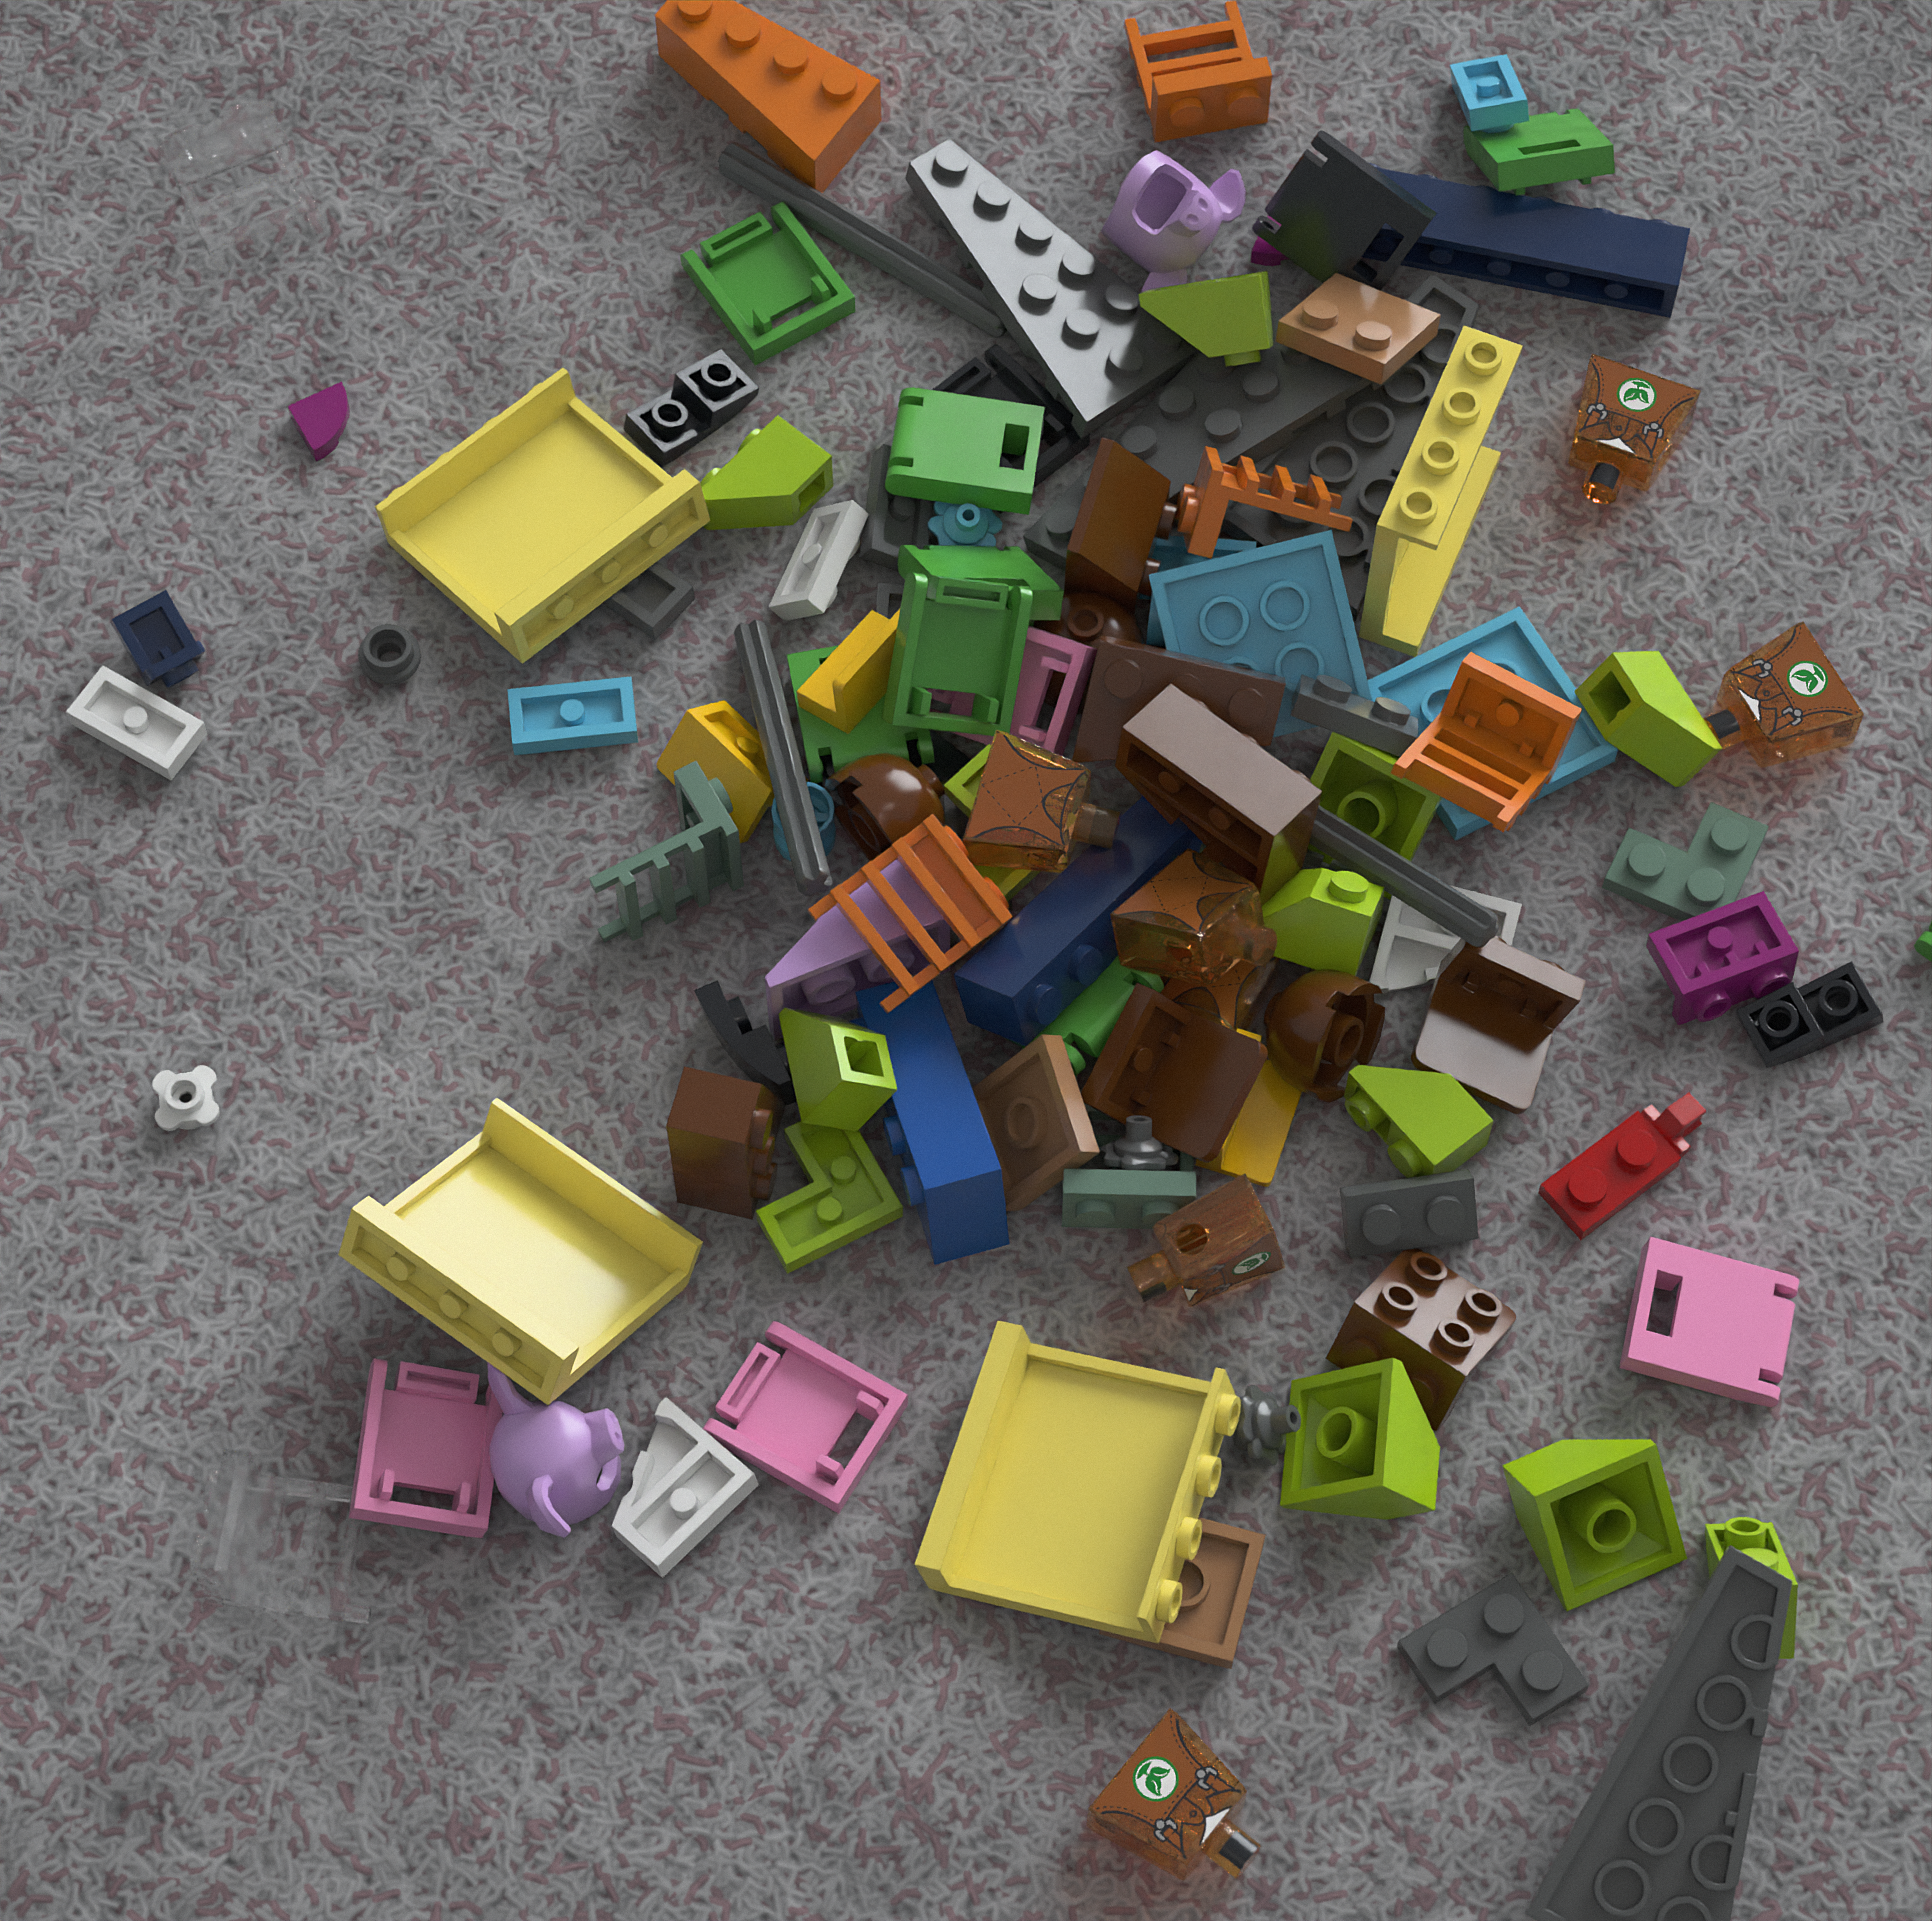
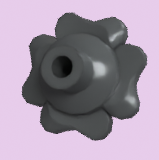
(1138, 1148)
(1264, 1425)

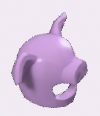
(1170, 217)
(552, 1456)

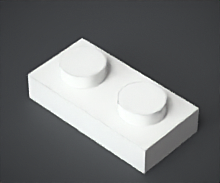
(819, 561)
(136, 722)

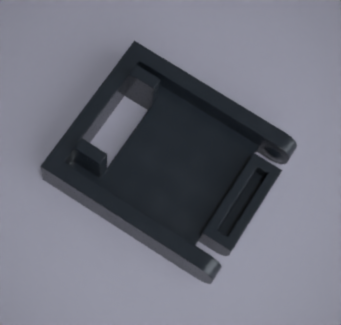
(1336, 211)
(1016, 385)

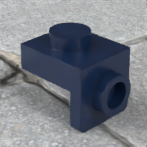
(158, 641)

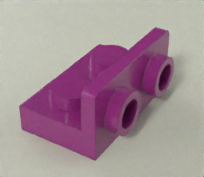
(1724, 957)

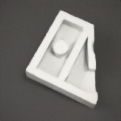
(1416, 945)
(679, 1490)

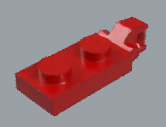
(1621, 1165)

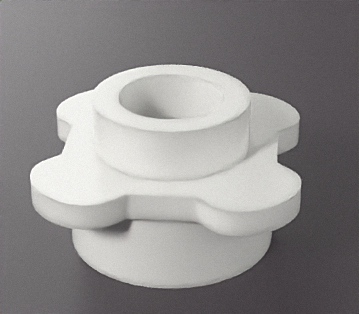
(198, 1111)

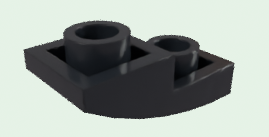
(698, 405)
(1810, 1017)
(749, 1048)

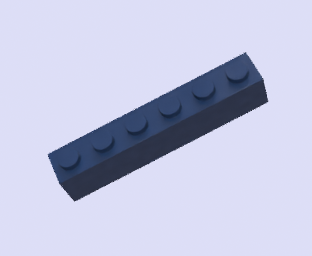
(1541, 245)
(1067, 930)

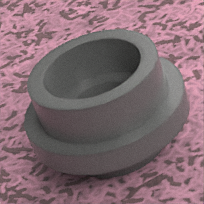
(389, 639)

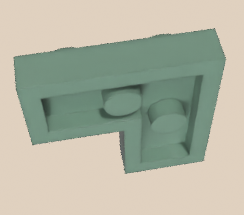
(1689, 881)

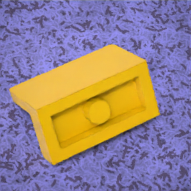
(853, 674)
(727, 750)
(1259, 1129)

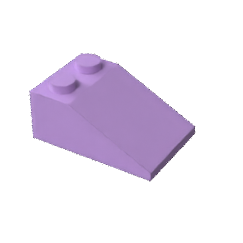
(835, 962)

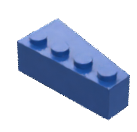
(937, 1127)

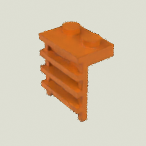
(1204, 89)
(1205, 503)
(1491, 743)
(952, 884)

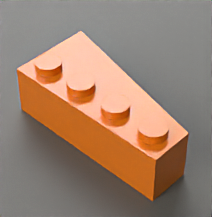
(773, 84)

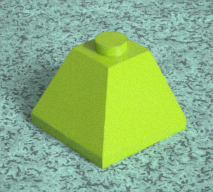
(1218, 315)
(1365, 794)
(1325, 919)
(1360, 1445)
(1595, 1514)

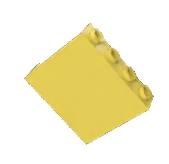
(1436, 494)
(540, 517)
(524, 1253)
(1077, 1486)

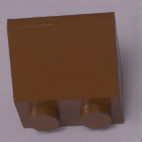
(1119, 527)

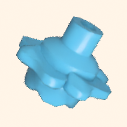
(964, 525)

